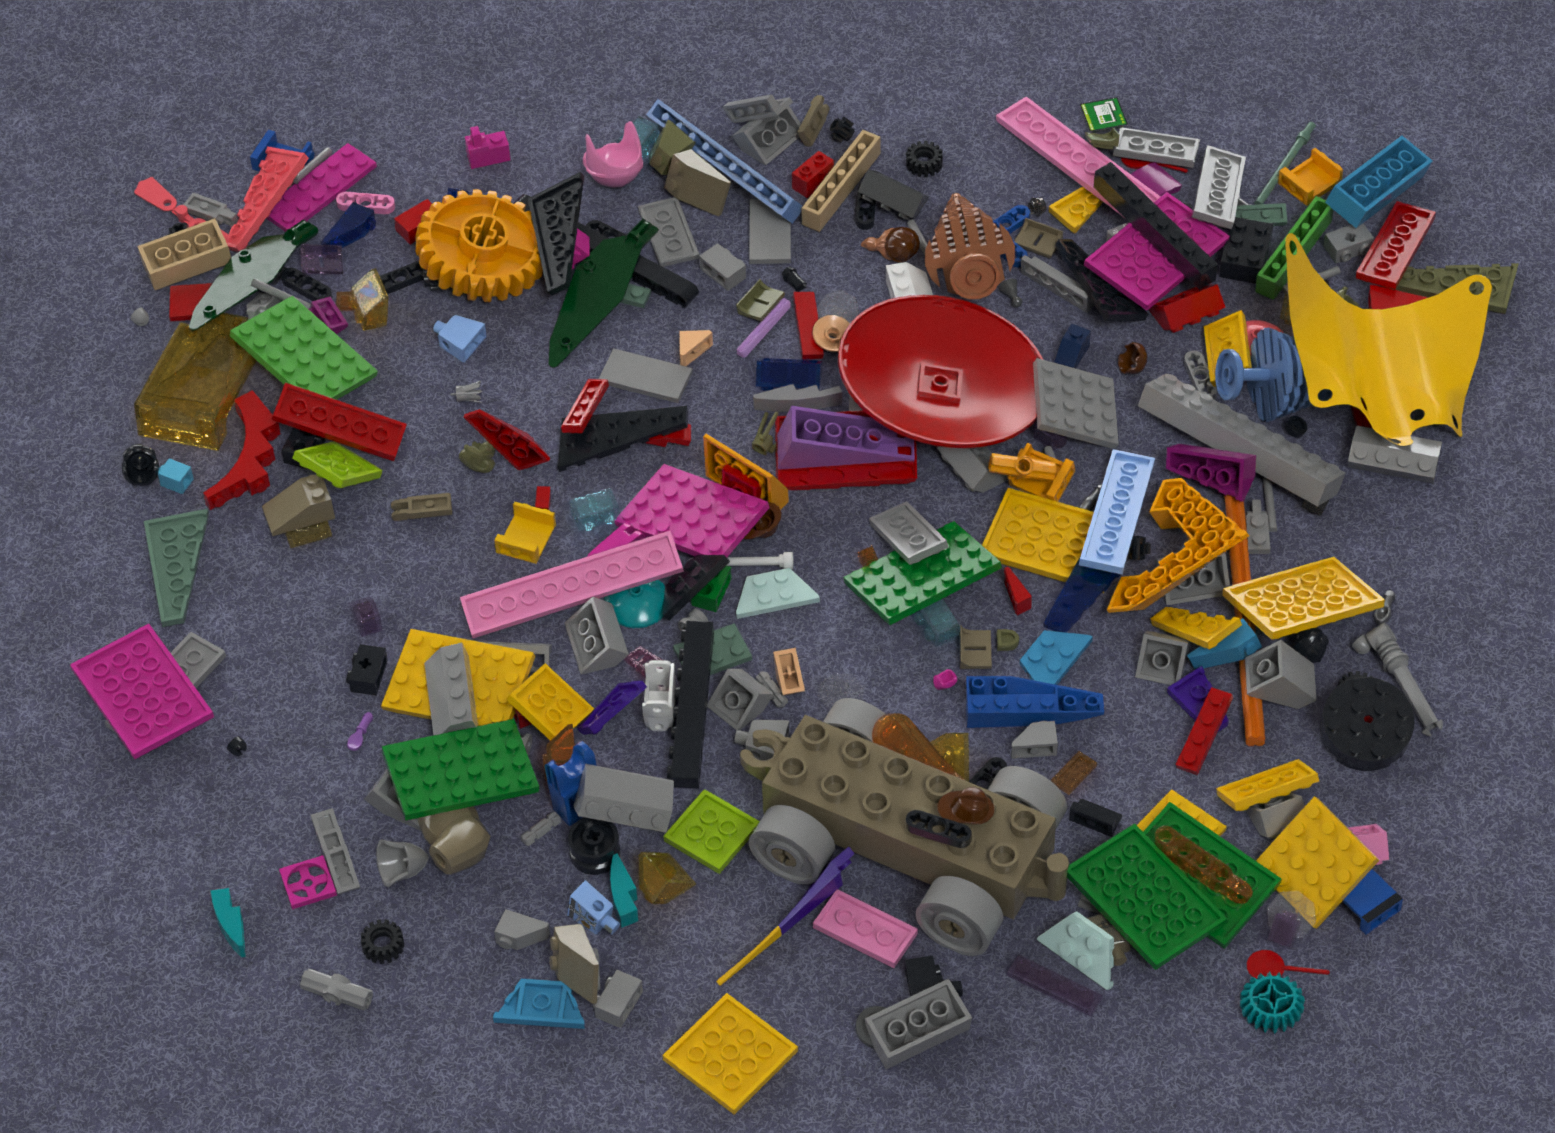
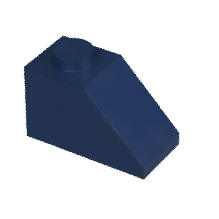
(1073, 346)

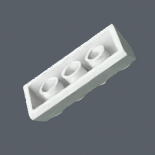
(906, 280)

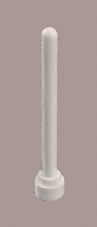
(783, 560)

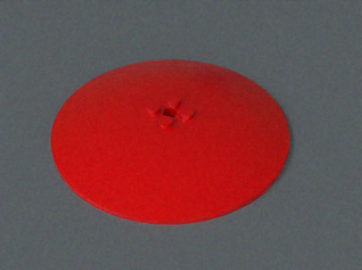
(911, 342)

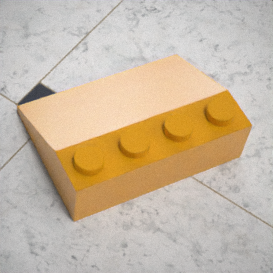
(719, 455)

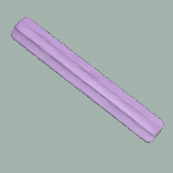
(763, 328)

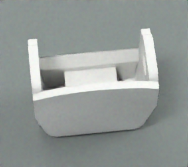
(659, 700)

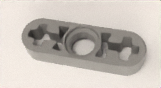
(1201, 368)

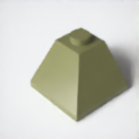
(670, 141)

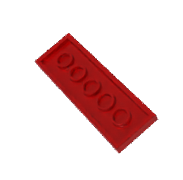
(1395, 245)
(339, 421)

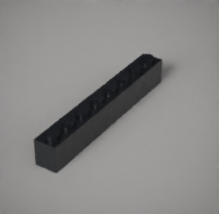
(1155, 226)
(692, 704)

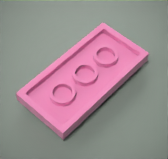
(865, 928)

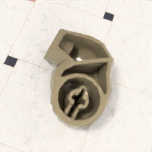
(455, 839)

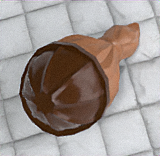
(894, 244)

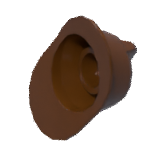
(767, 524)
(966, 806)

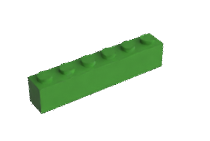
(1308, 231)

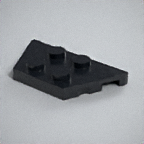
(687, 584)

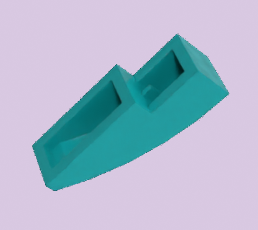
(623, 893)
(229, 919)

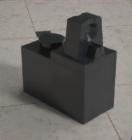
(923, 974)

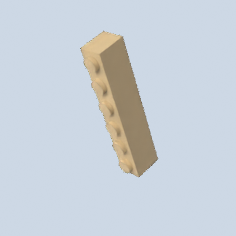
(841, 180)

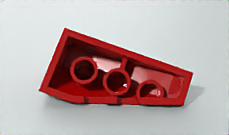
(508, 440)

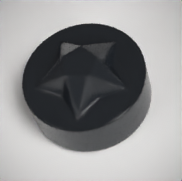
(1296, 426)

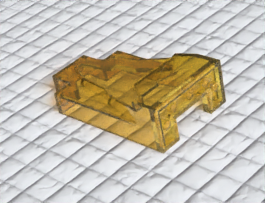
(194, 385)

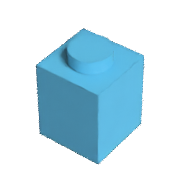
(175, 476)

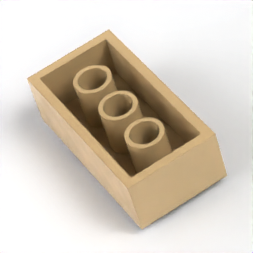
(184, 254)

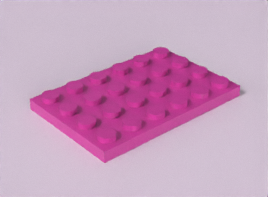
(1140, 268)
(697, 511)
(142, 691)

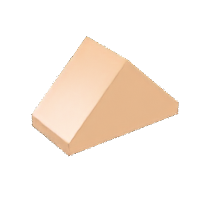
(694, 344)
(788, 671)

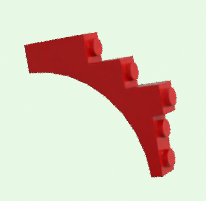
(256, 453)

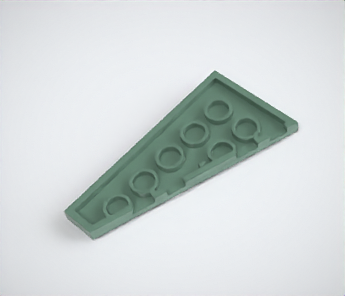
(174, 556)

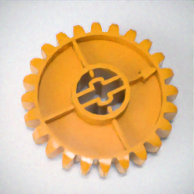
(452, 250)

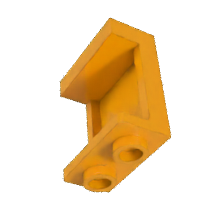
(1311, 177)
(1045, 489)

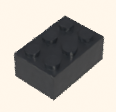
(1246, 250)

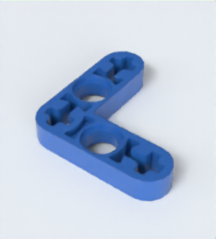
(1009, 217)

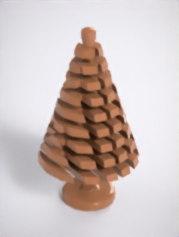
(968, 250)

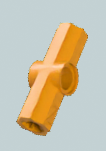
(1009, 466)

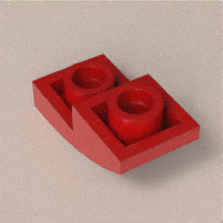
(680, 437)

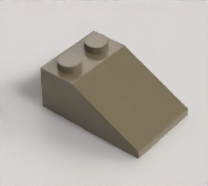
(697, 182)
(299, 506)
(575, 960)

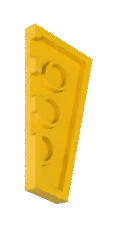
(1195, 627)

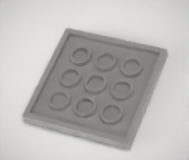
(1075, 403)

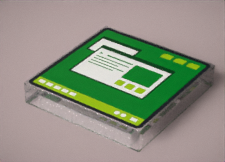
(1103, 115)

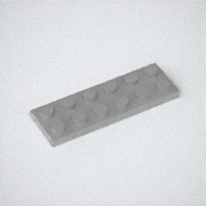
(1219, 187)
(196, 659)

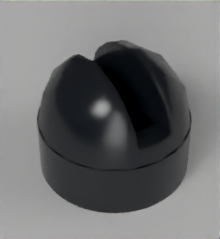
(236, 743)

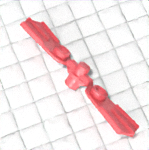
(158, 196)

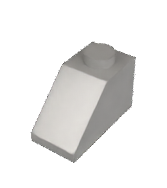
(1036, 741)
(520, 930)

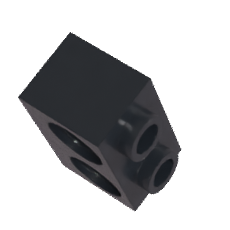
(299, 440)

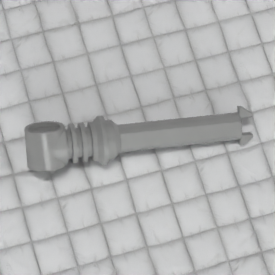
(1396, 663)

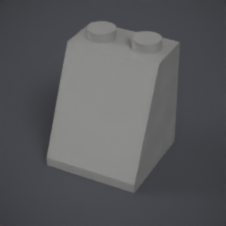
(1280, 676)

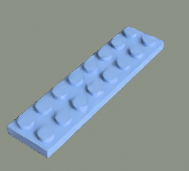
(1117, 512)

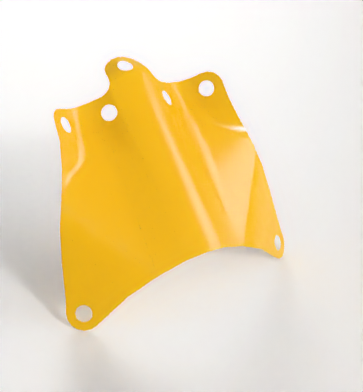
(1389, 356)

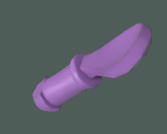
(355, 740)

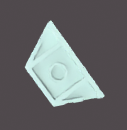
(774, 592)
(1082, 946)

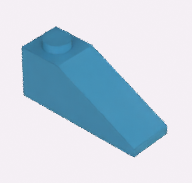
(1231, 649)

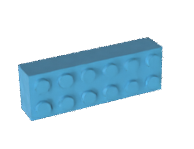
(1378, 181)

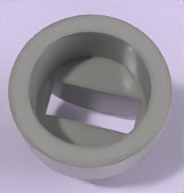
(140, 317)
(1361, 645)

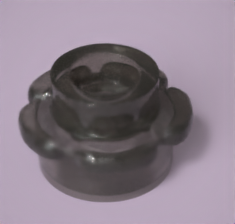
(1037, 206)

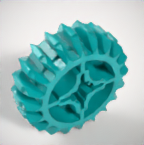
(1261, 1010)

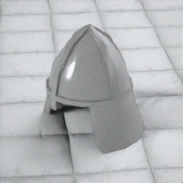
(394, 859)

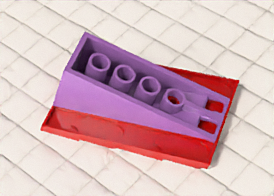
(840, 451)

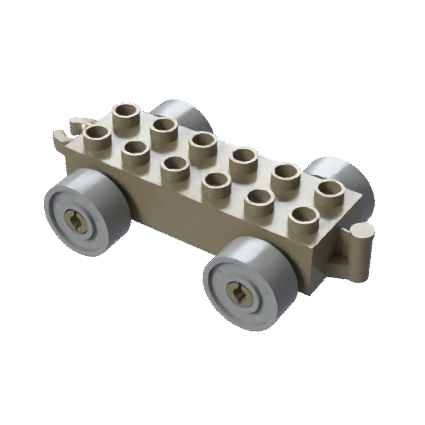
(846, 791)

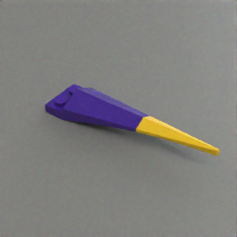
(820, 890)

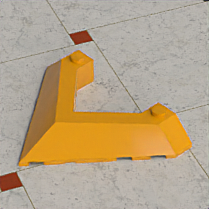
(1208, 534)

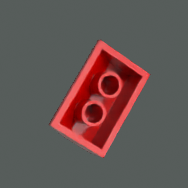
(1188, 307)

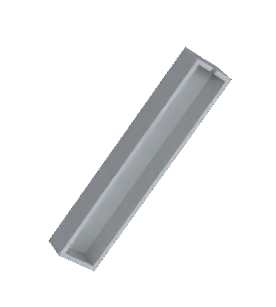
(1232, 431)

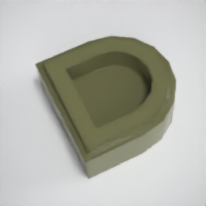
(1007, 640)

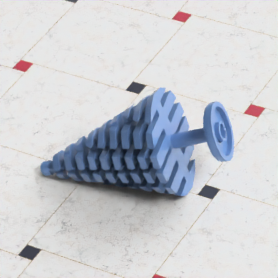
(1273, 381)

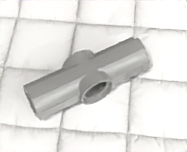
(336, 989)

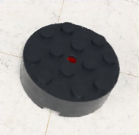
(1366, 723)

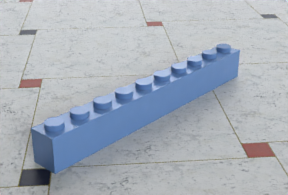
(729, 163)

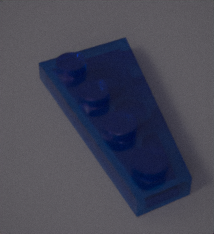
(1077, 595)

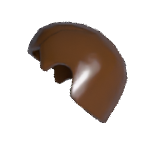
(1136, 355)

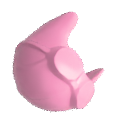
(615, 162)

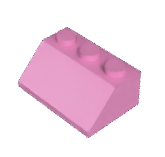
(1374, 839)

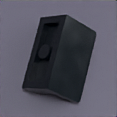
(1094, 817)

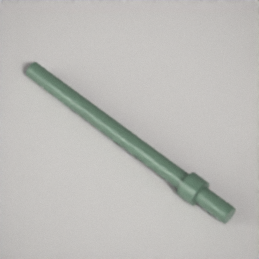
(1301, 139)

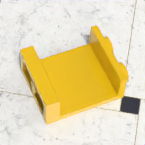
(526, 533)

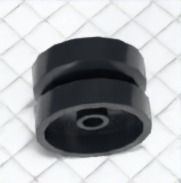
(593, 845)

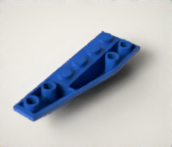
(1021, 701)

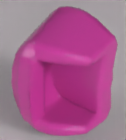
(945, 680)

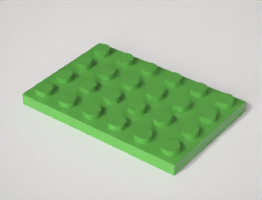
(303, 350)

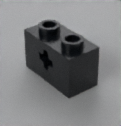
(367, 669)

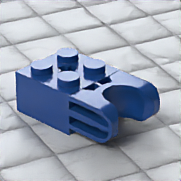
(565, 781)

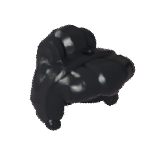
(140, 465)
(1310, 644)

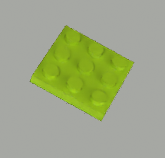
(337, 464)
(711, 831)

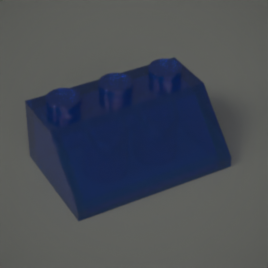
(784, 372)

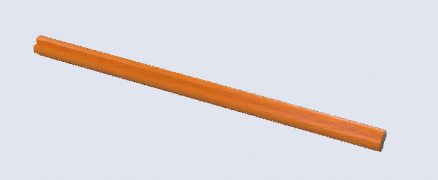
(1241, 573)

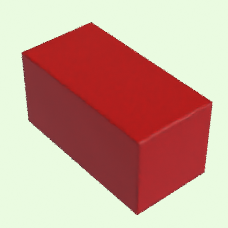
(543, 497)

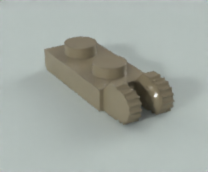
(813, 121)
(422, 506)

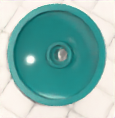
(639, 608)

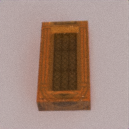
(1074, 772)

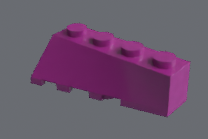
(1221, 469)

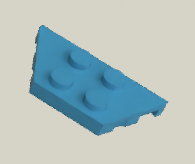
(1053, 655)
(541, 1005)

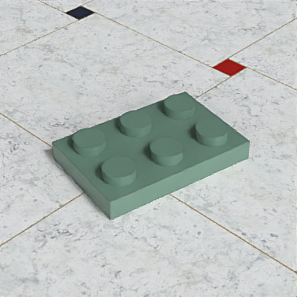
(728, 649)

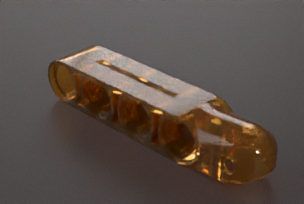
(1189, 863)

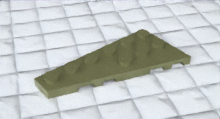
(1433, 281)

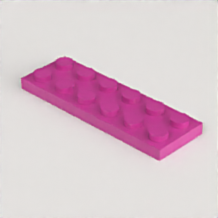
(321, 187)

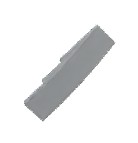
(784, 397)
(335, 851)

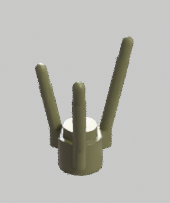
(763, 441)

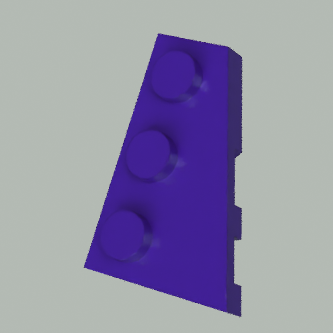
(1192, 692)
(613, 703)

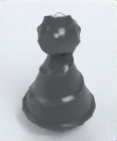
(1009, 288)

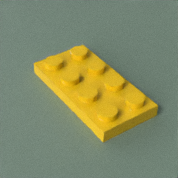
(1227, 334)
(1267, 785)

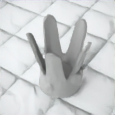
(466, 392)

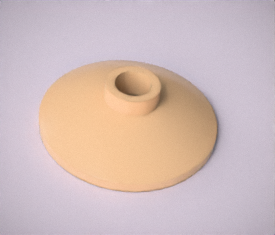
(829, 326)

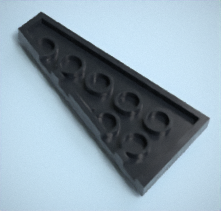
(555, 226)
(1108, 300)
(616, 432)

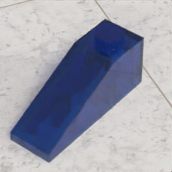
(351, 226)

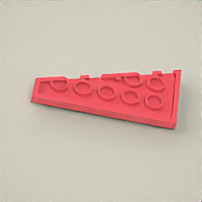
(264, 193)

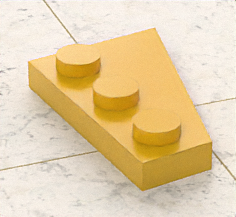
(1075, 208)

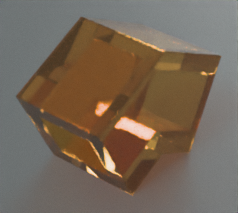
(867, 556)

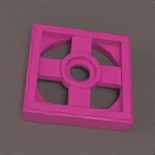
(297, 901)

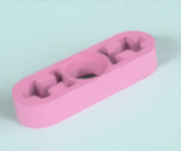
(361, 197)

